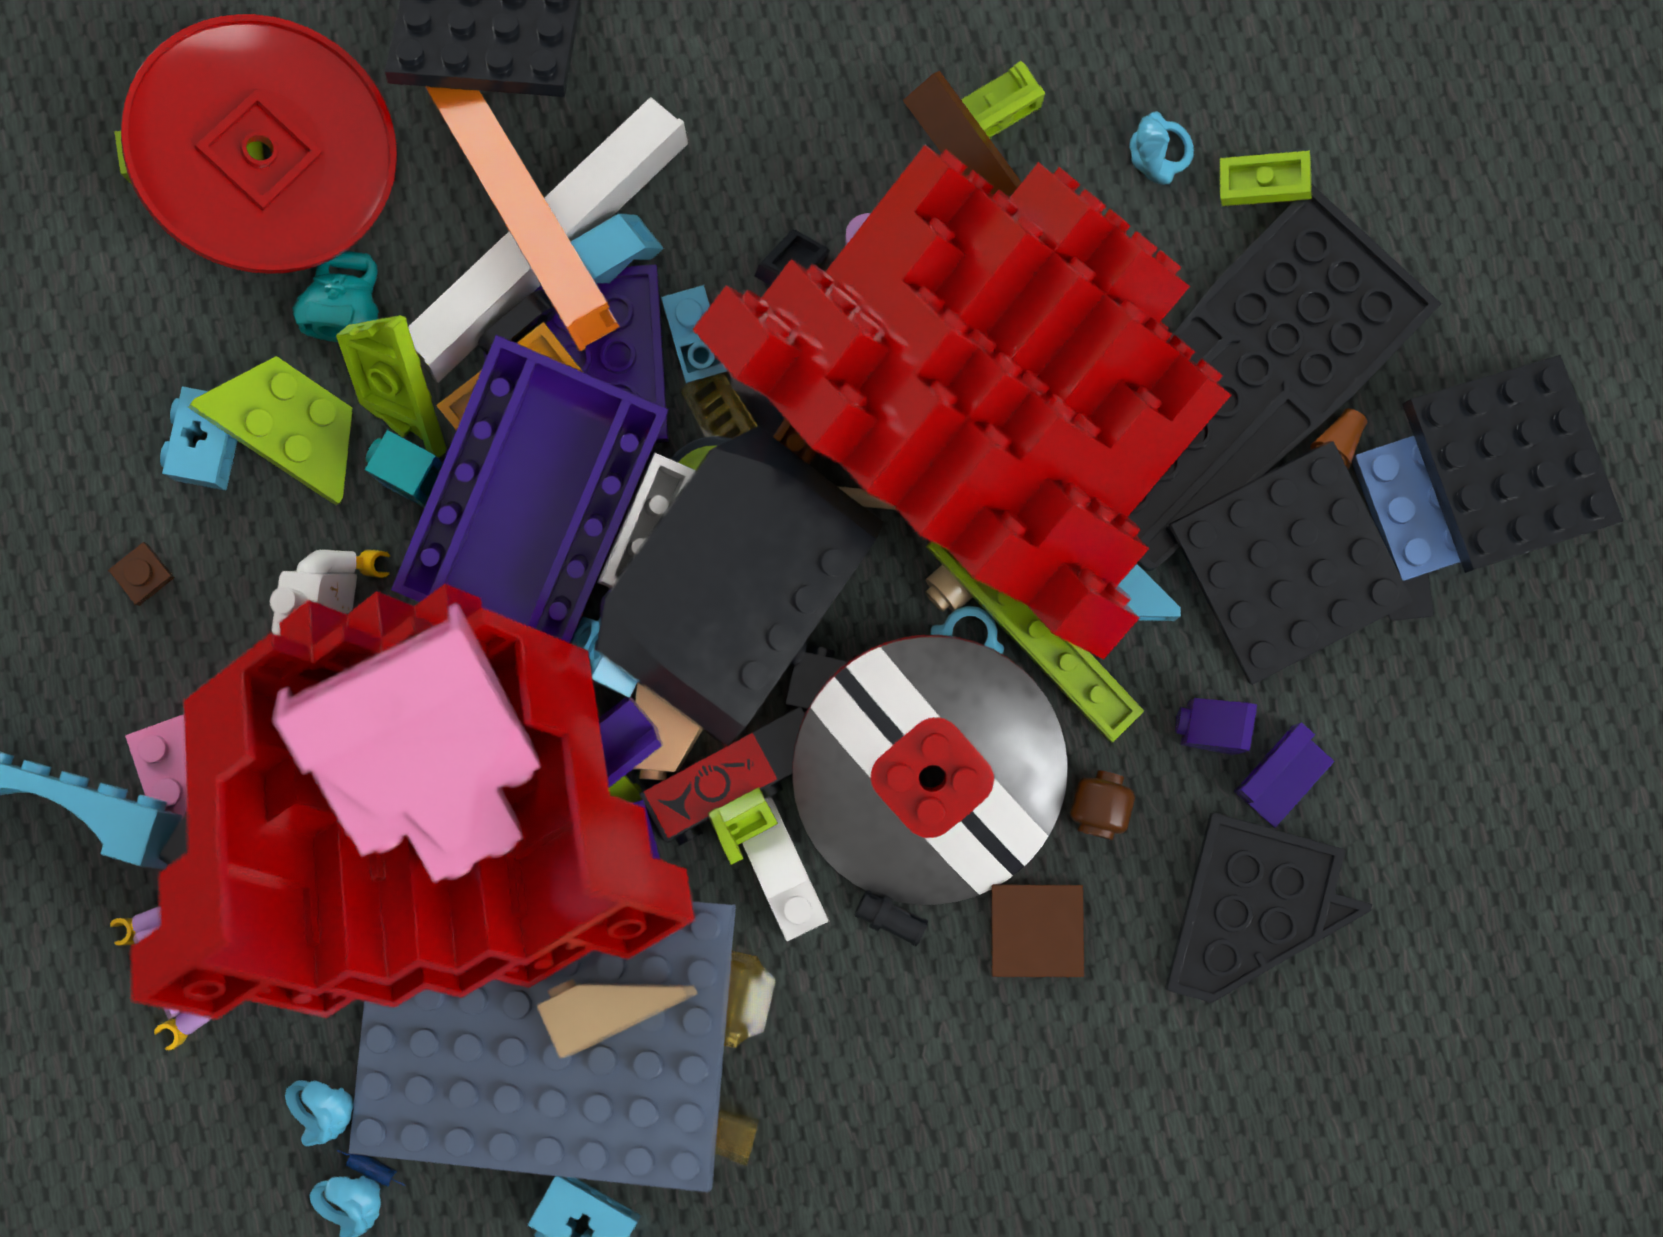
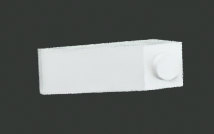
(785, 879)

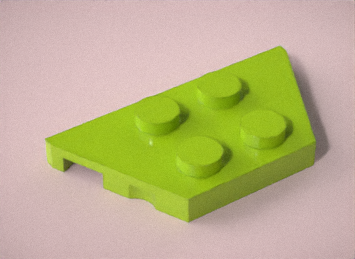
(390, 378)
(285, 422)

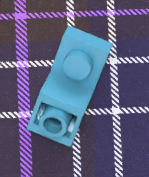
(614, 245)
(683, 313)

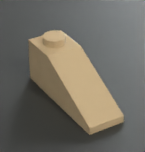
(595, 1011)

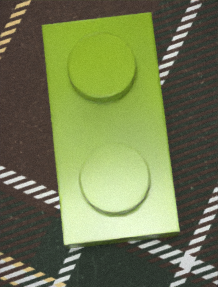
(1265, 178)

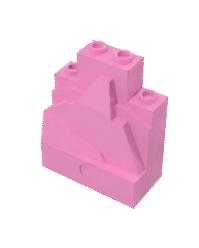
(417, 749)

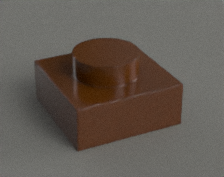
(141, 573)

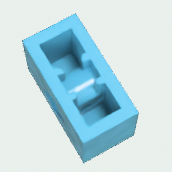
(203, 463)
(573, 1198)

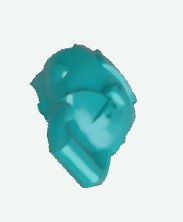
(337, 298)

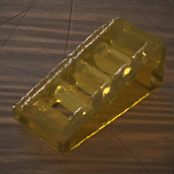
(732, 403)

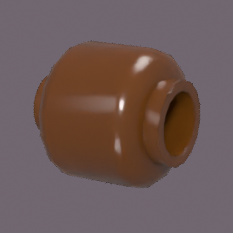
(1102, 805)

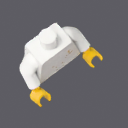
(325, 579)

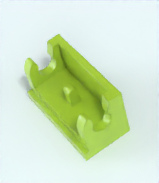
(1005, 99)

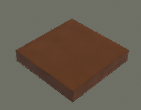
(1037, 931)

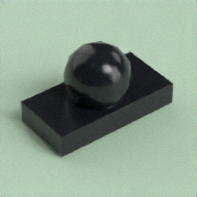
(795, 247)

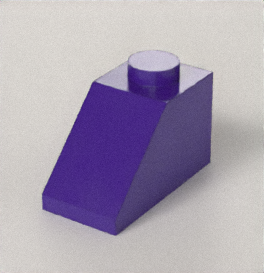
(1216, 725)

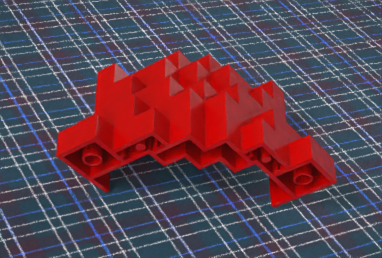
(989, 379)
(298, 920)

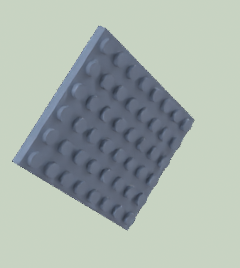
(488, 1090)

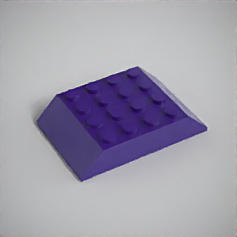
(532, 490)

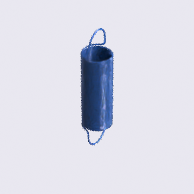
(371, 1168)

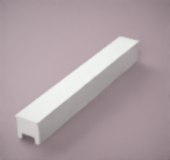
(580, 203)

